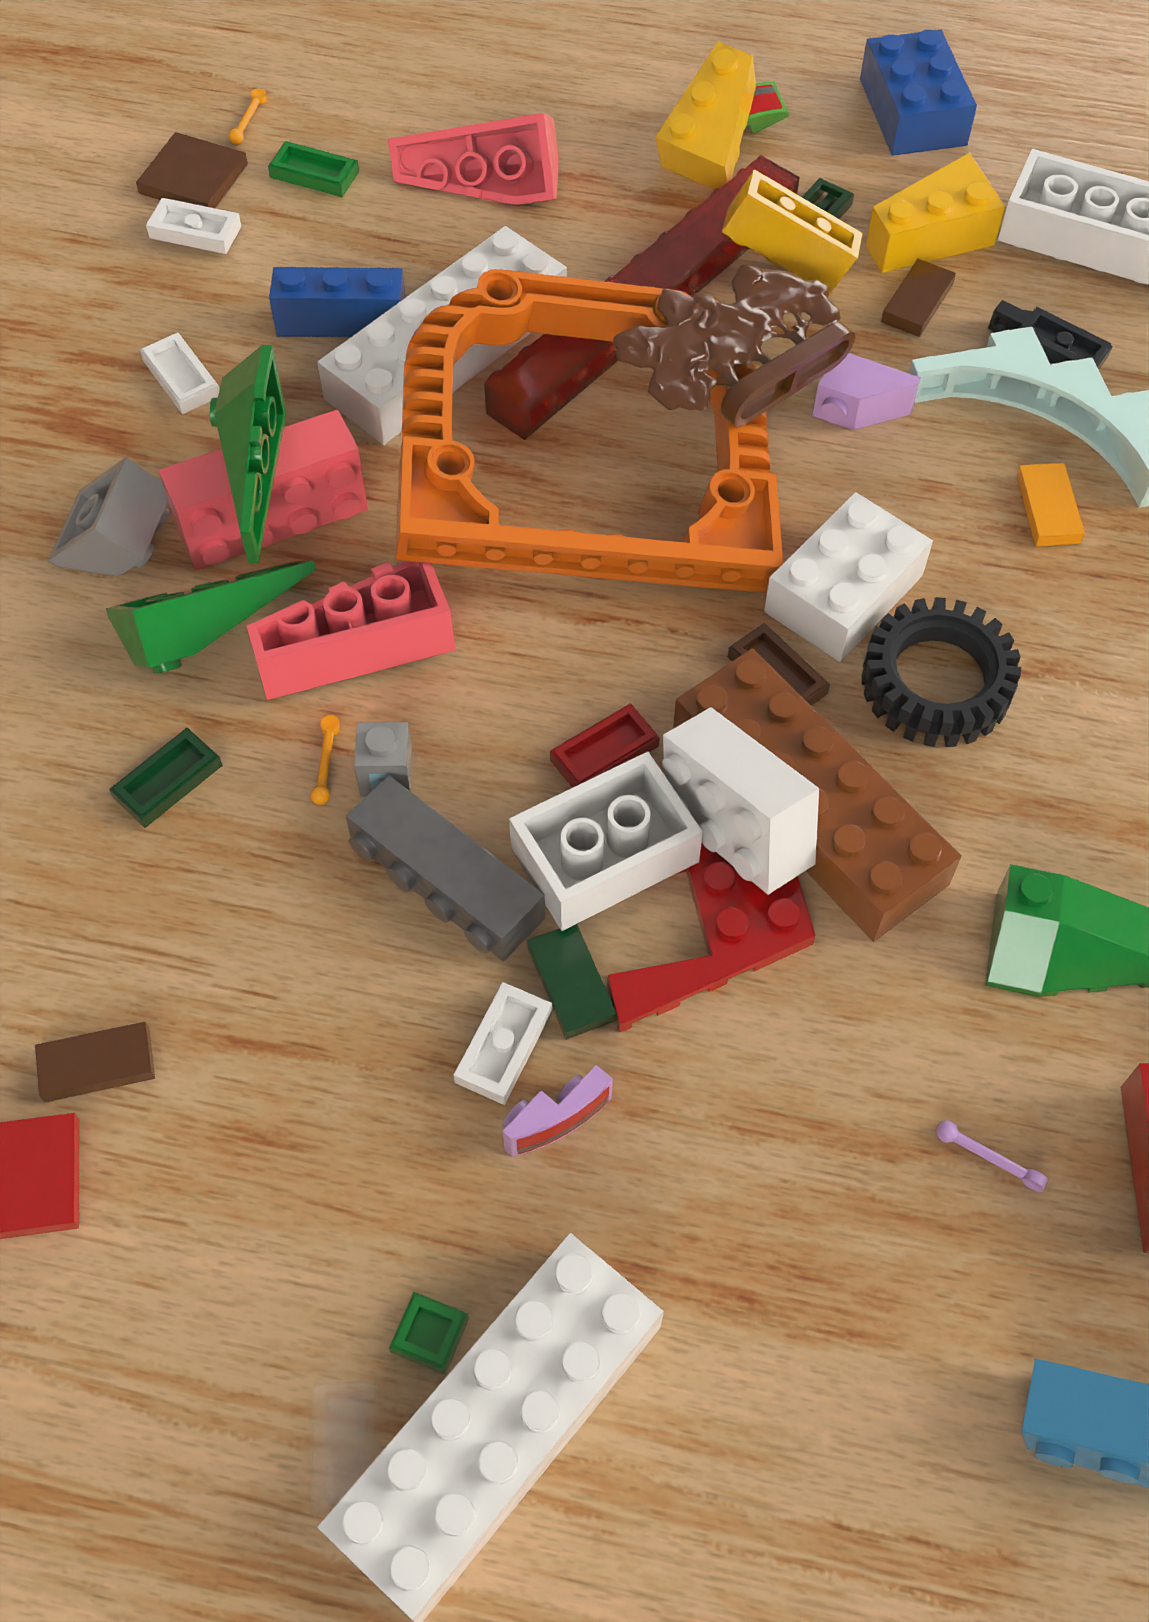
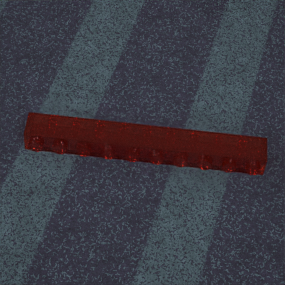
(682, 259)

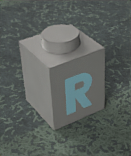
(383, 751)

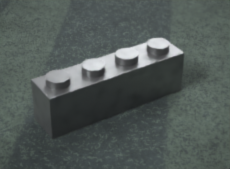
(445, 869)

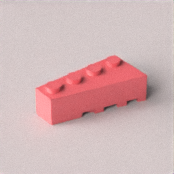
(354, 630)

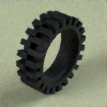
(950, 626)

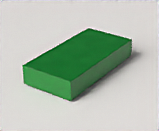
(313, 169)

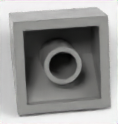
(112, 522)

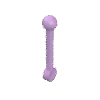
(948, 1132)

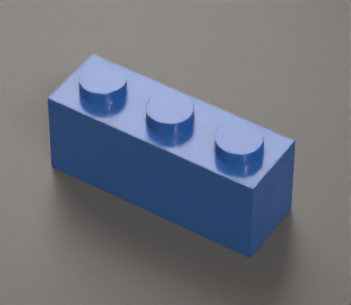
(331, 299)

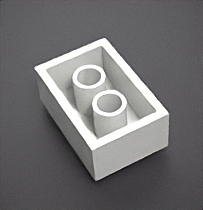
(847, 576)
(743, 799)
(605, 840)

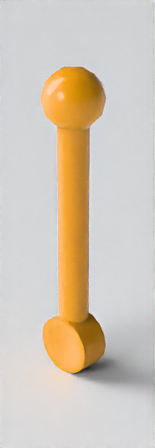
(258, 97)
(329, 726)

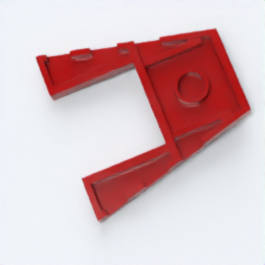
(740, 931)

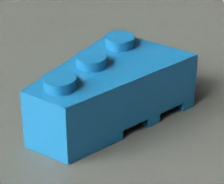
(1088, 1421)

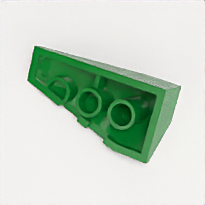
(178, 625)
(1064, 936)

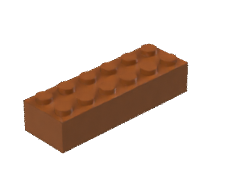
(870, 842)

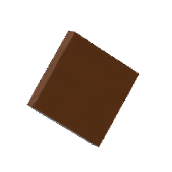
(192, 171)

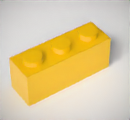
(791, 231)

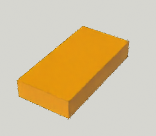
(1050, 504)

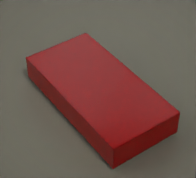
(604, 746)

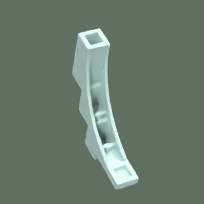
(1067, 393)

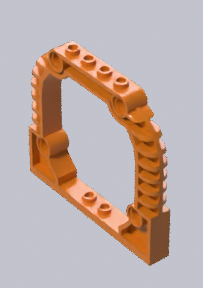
(452, 523)

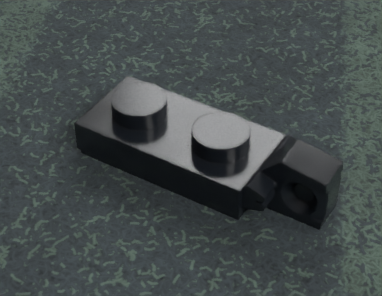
(1057, 337)

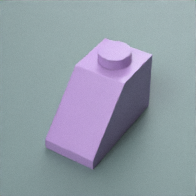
(864, 393)

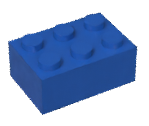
(917, 92)

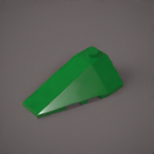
(250, 430)

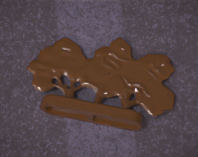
(718, 336)

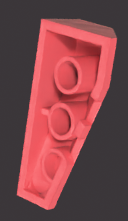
(493, 161)

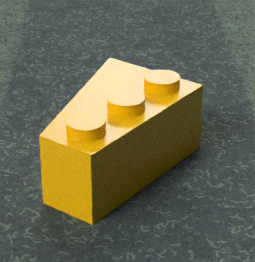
(709, 119)
(936, 217)

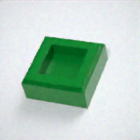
(429, 1333)

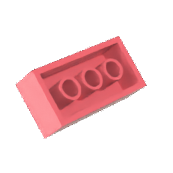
(313, 486)

